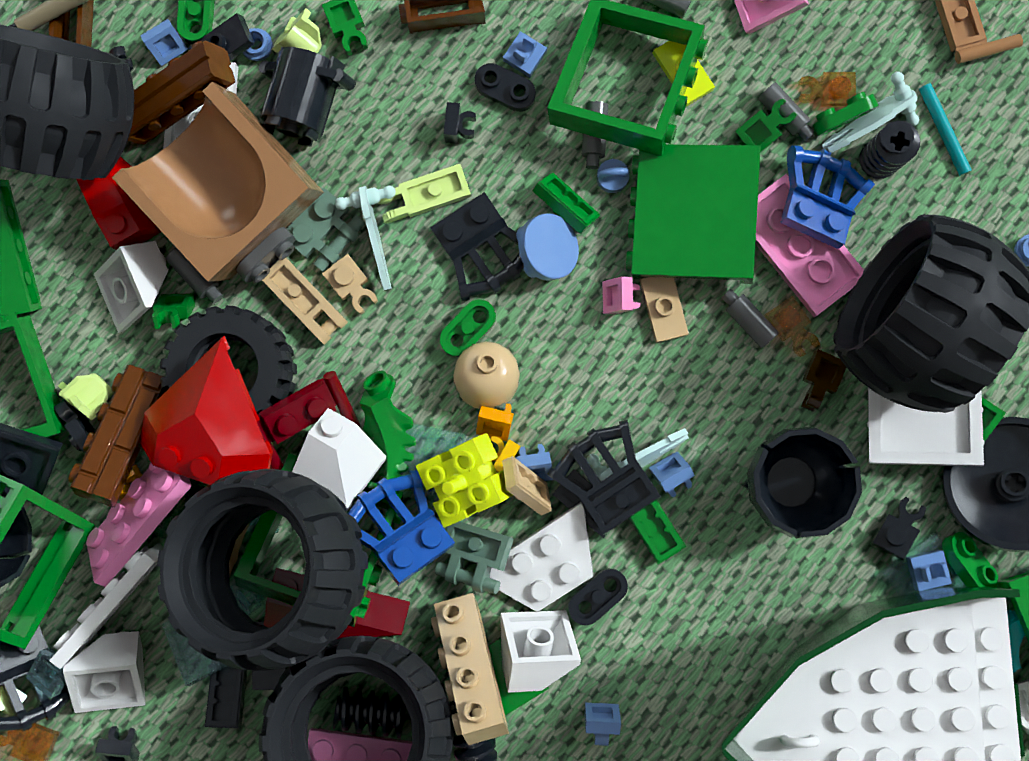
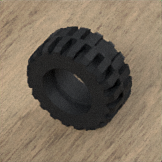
(241, 325)

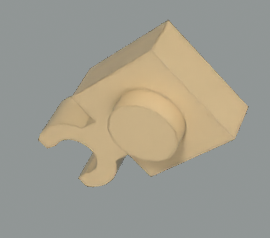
(348, 280)

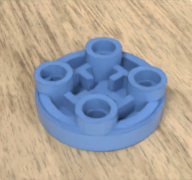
(547, 247)

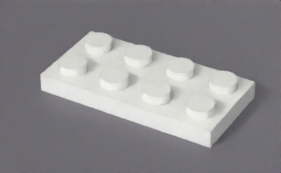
(98, 613)

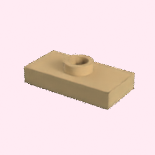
(664, 308)
(526, 485)

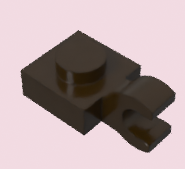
(824, 375)

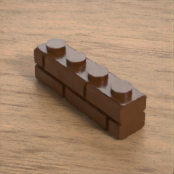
(178, 89)
(117, 440)

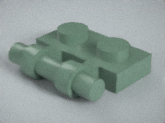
(316, 223)
(478, 546)

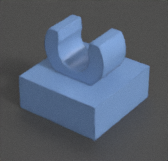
(164, 42)
(525, 54)
(537, 463)
(672, 472)
(928, 570)
(602, 720)

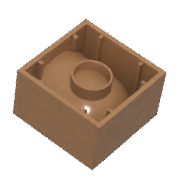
(220, 186)

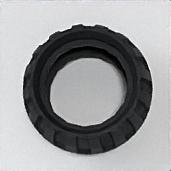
(62, 106)
(934, 314)
(198, 576)
(301, 685)

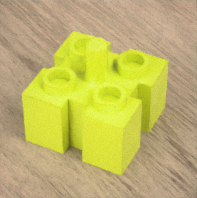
(464, 480)

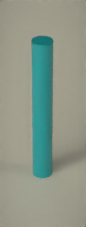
(945, 129)

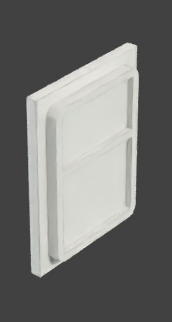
(922, 437)

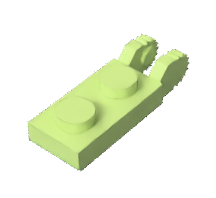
(428, 193)

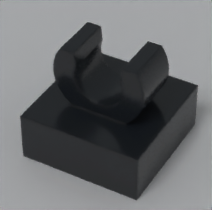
(454, 123)
(118, 749)

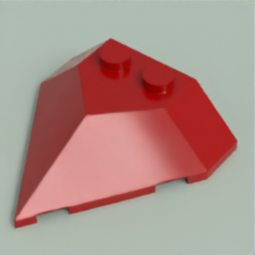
(206, 423)

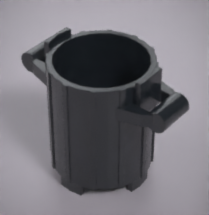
(301, 92)

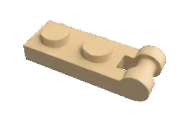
(303, 299)

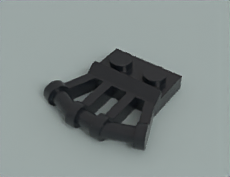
(469, 230)
(621, 493)
(15, 664)

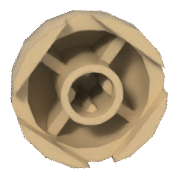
(486, 375)

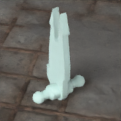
(902, 101)
(366, 198)
(643, 457)

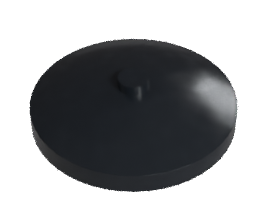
(994, 498)

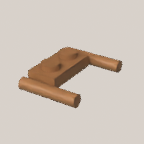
(966, 32)

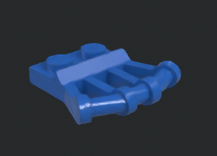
(814, 212)
(412, 544)

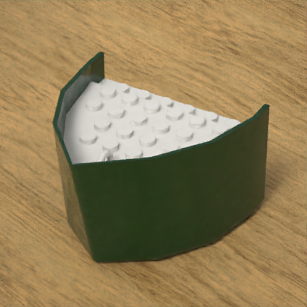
(894, 684)

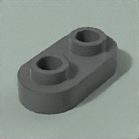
(269, 251)

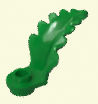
(386, 424)

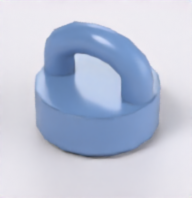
(613, 175)

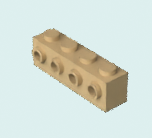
(470, 670)

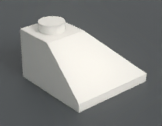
(131, 281)
(339, 457)
(536, 649)
(107, 674)

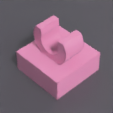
(619, 295)

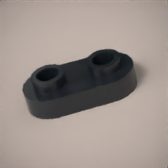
(503, 88)
(600, 599)

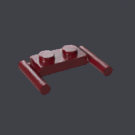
(303, 410)

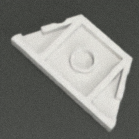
(548, 561)

